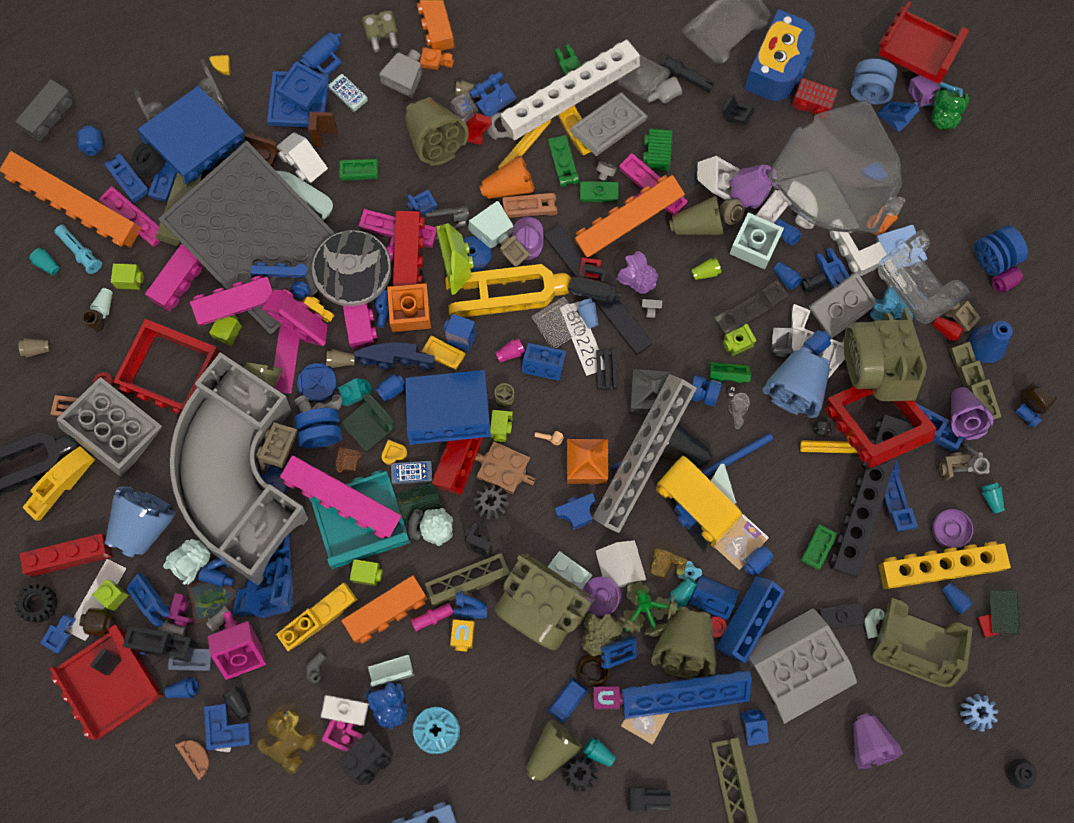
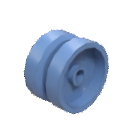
(874, 81)

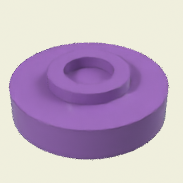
(952, 528)
(606, 594)

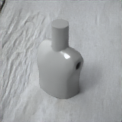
(666, 91)

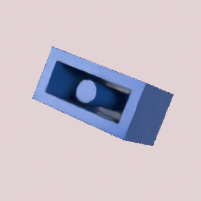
(460, 332)

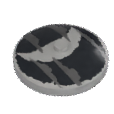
(351, 268)

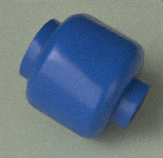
(89, 140)

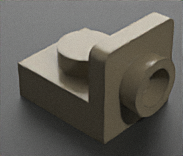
(964, 315)

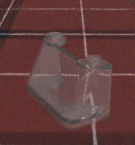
(724, 25)

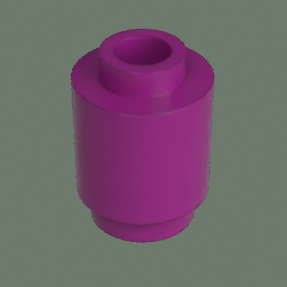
(1007, 279)

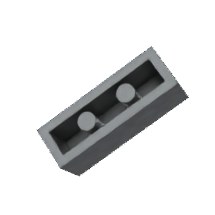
(45, 110)

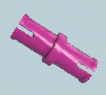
(432, 616)

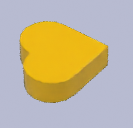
(393, 452)

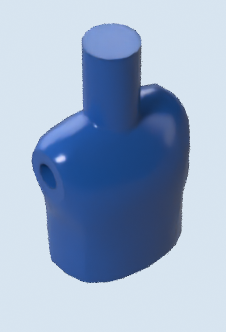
(382, 308)

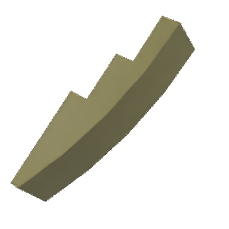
(973, 377)

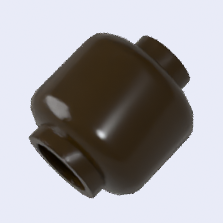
(96, 621)

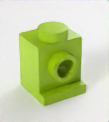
(736, 347)
(500, 425)

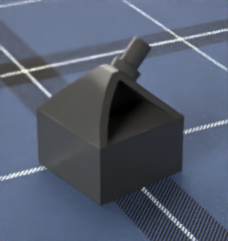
(645, 389)

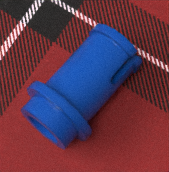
(1028, 415)

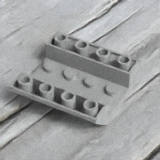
(801, 665)

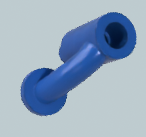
(210, 575)
(472, 609)

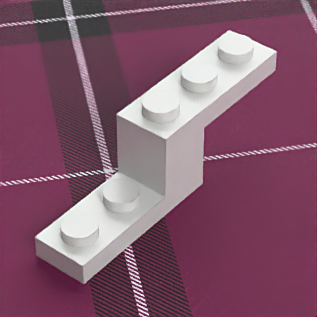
(860, 261)

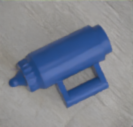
(320, 52)

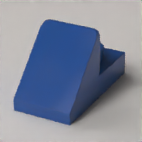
(898, 114)

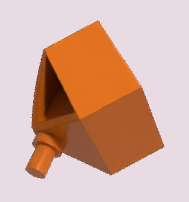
(587, 461)

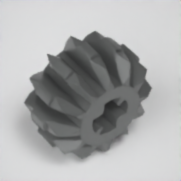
(498, 503)

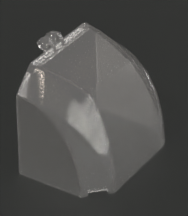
(841, 171)

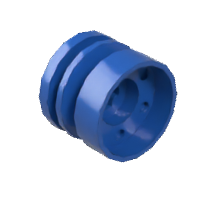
(1001, 250)

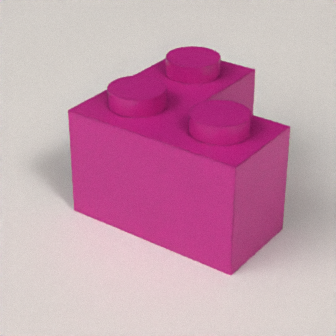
(341, 735)

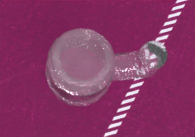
(738, 406)

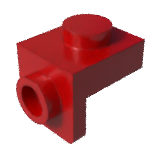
(476, 126)

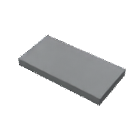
(608, 124)

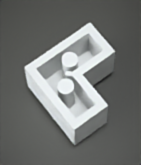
(300, 153)

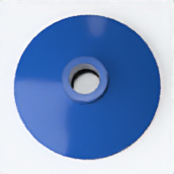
(482, 254)

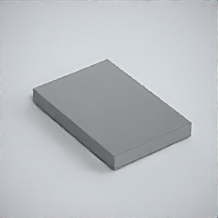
(843, 305)

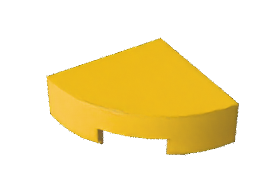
(221, 64)

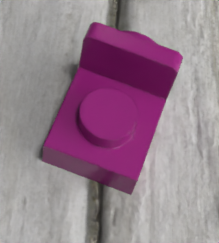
(178, 608)

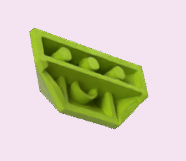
(454, 256)

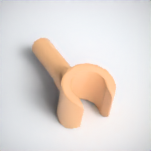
(556, 438)

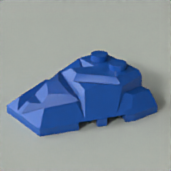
(275, 590)

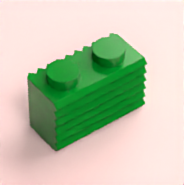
(659, 149)

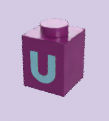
(607, 698)

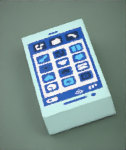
(348, 92)

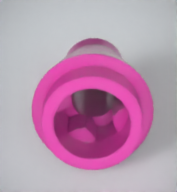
(511, 350)

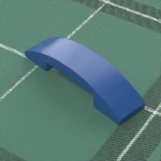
(897, 505)

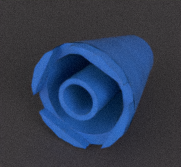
(990, 341)

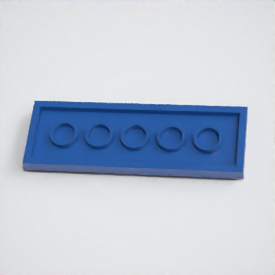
(686, 695)

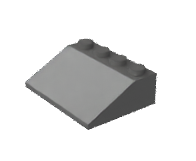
(109, 426)

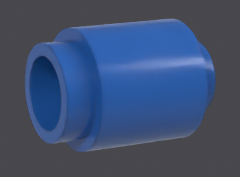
(818, 342)
(390, 387)
(757, 560)

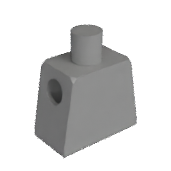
(403, 73)

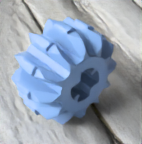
(985, 709)

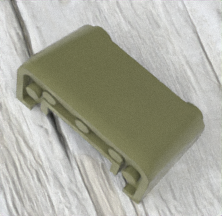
(922, 647)

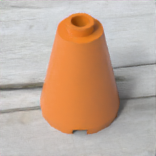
(508, 180)

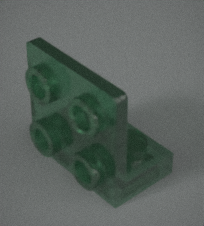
(369, 423)

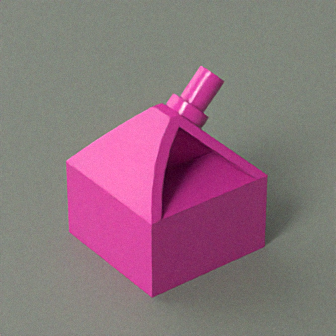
(236, 648)

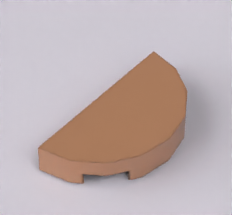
(195, 756)

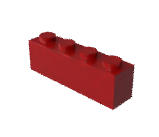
(408, 248)
(456, 465)
(65, 555)

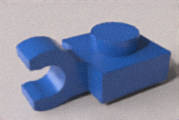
(57, 636)

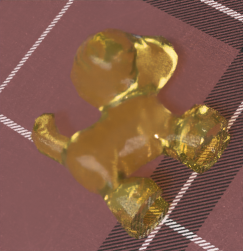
(282, 725)

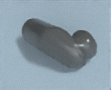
(313, 668)

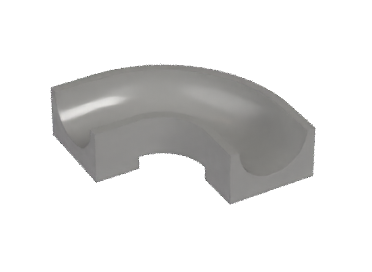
(218, 468)

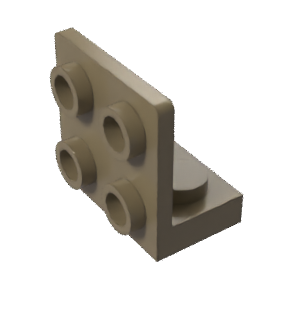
(276, 447)

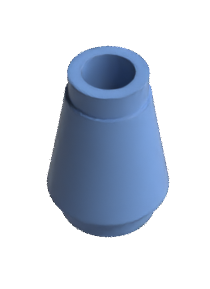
(588, 312)

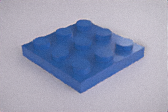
(286, 113)

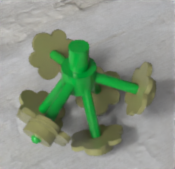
(634, 621)

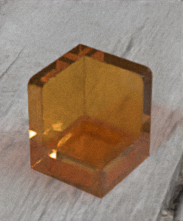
(347, 459)

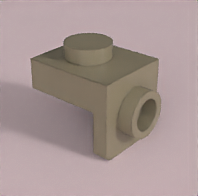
(513, 251)
(954, 460)

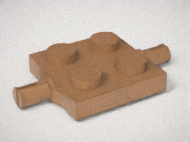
(504, 468)

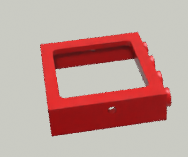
(138, 352)
(876, 454)

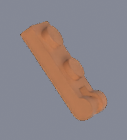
(530, 205)

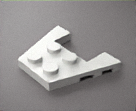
(833, 353)

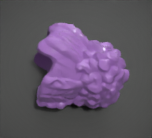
(638, 273)

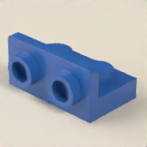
(543, 361)

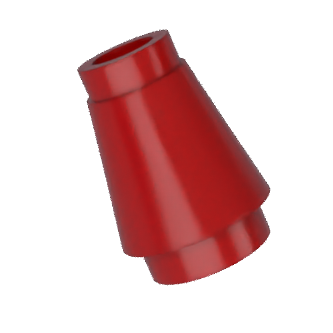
(948, 328)

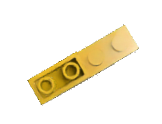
(56, 481)
(317, 617)

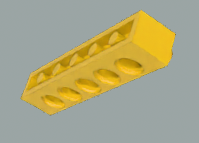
(996, 561)

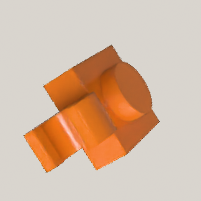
(433, 59)

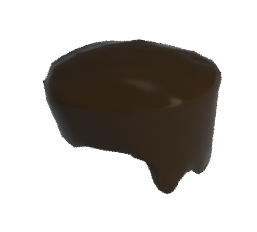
(1036, 399)
(590, 671)

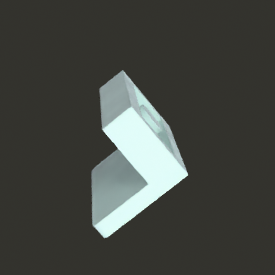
(391, 671)

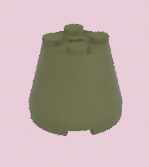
(434, 131)
(686, 645)

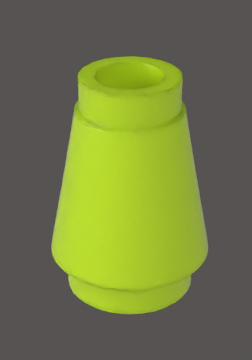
(707, 269)

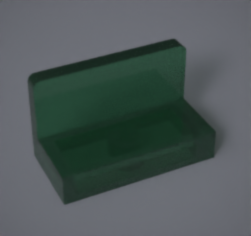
(421, 497)
(1005, 612)

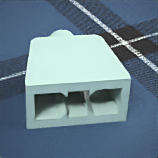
(491, 225)

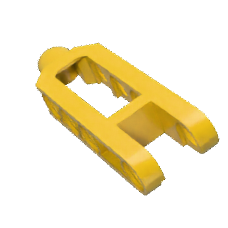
(553, 286)

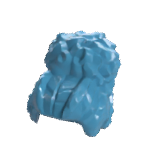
(889, 304)

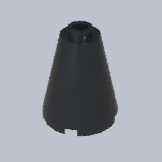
(685, 444)

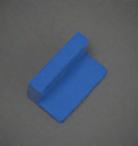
(714, 597)

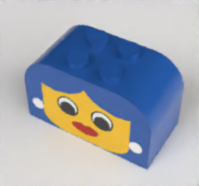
(781, 57)

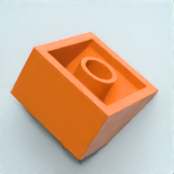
(409, 307)

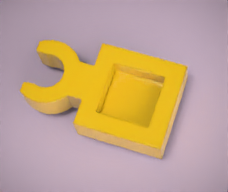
(314, 306)

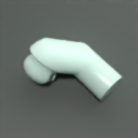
(871, 621)

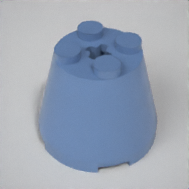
(799, 383)
(136, 520)

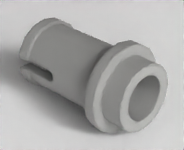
(303, 403)
(217, 620)
(172, 629)

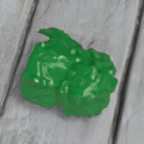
(948, 109)

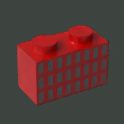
(814, 97)

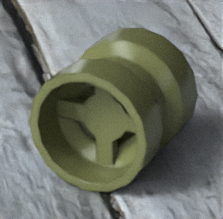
(504, 390)

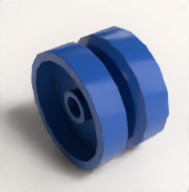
(318, 428)

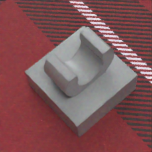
(651, 305)

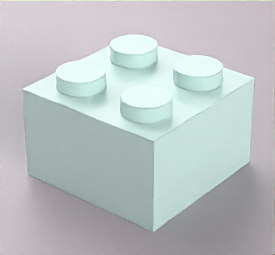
(756, 240)

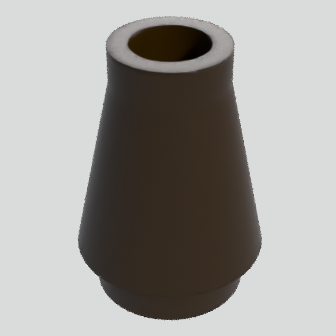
(92, 320)

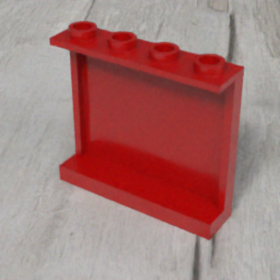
(920, 45)
(105, 700)

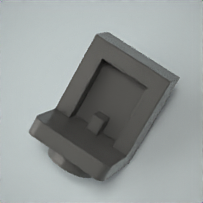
(781, 341)

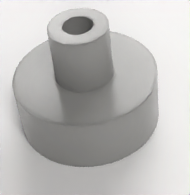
(605, 169)

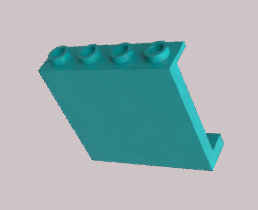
(349, 541)

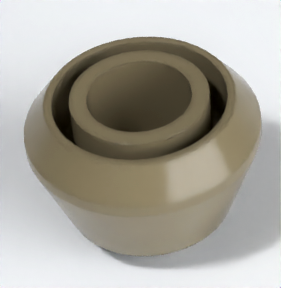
(731, 211)

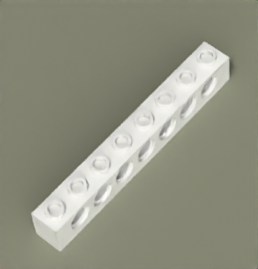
(598, 72)

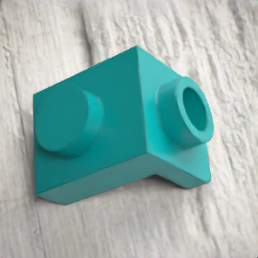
(354, 391)

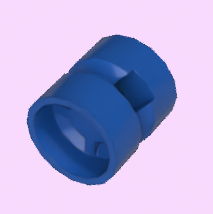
(706, 391)

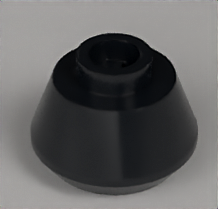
(1017, 770)

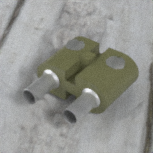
(379, 27)

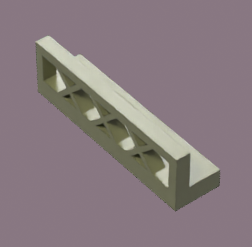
(472, 584)
(741, 778)

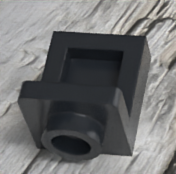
(737, 112)

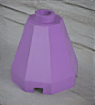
(751, 185)
(873, 743)

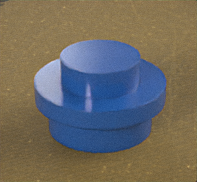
(300, 290)

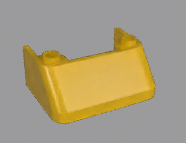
(700, 499)

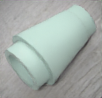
(102, 302)

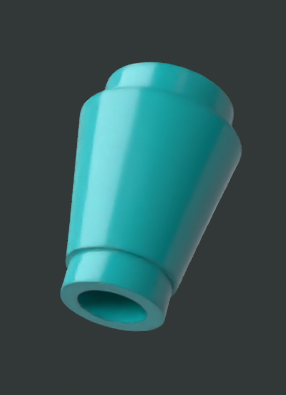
(44, 261)
(994, 497)
(683, 592)
(599, 752)

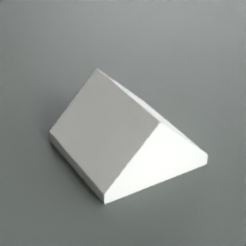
(621, 563)

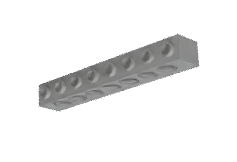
(644, 453)

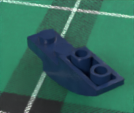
(387, 355)

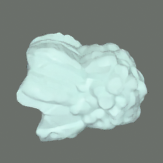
(436, 526)
(187, 560)

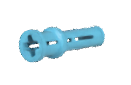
(82, 254)

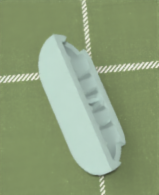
(315, 199)

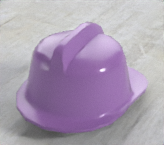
(529, 235)

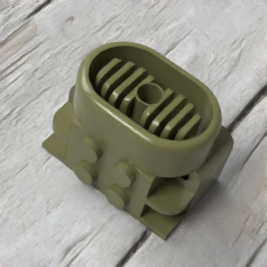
(884, 356)
(542, 602)

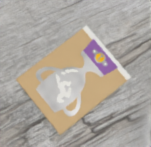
(741, 541)
(646, 727)

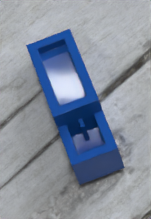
(944, 435)

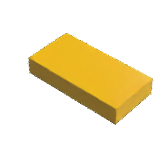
(444, 353)

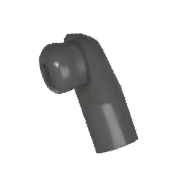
(413, 522)

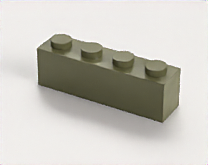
(178, 190)

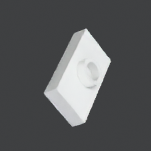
(772, 208)
(344, 710)

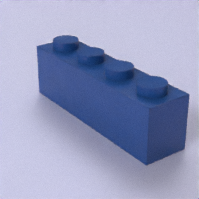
(750, 619)

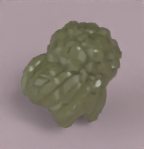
(600, 632)

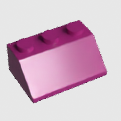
(296, 317)

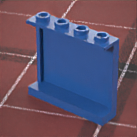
(192, 134)
(447, 407)

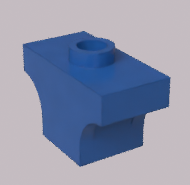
(576, 511)

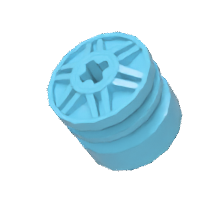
(445, 740)

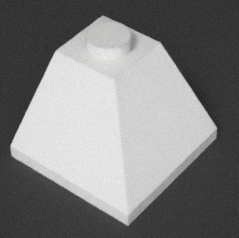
(715, 175)

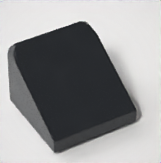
(105, 662)

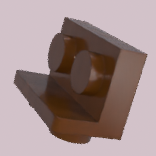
(264, 146)

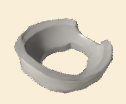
(492, 131)
(335, 403)

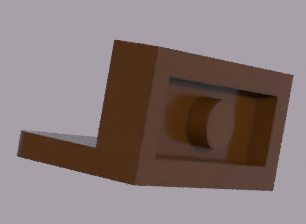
(321, 123)

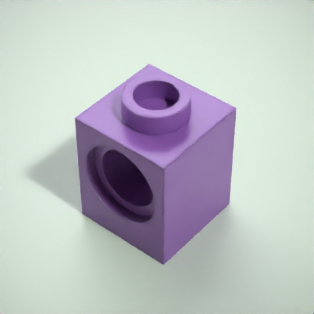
(923, 90)

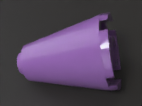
(969, 415)

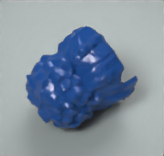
(388, 705)

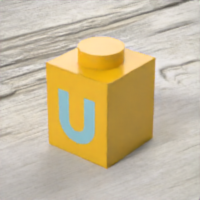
(462, 635)

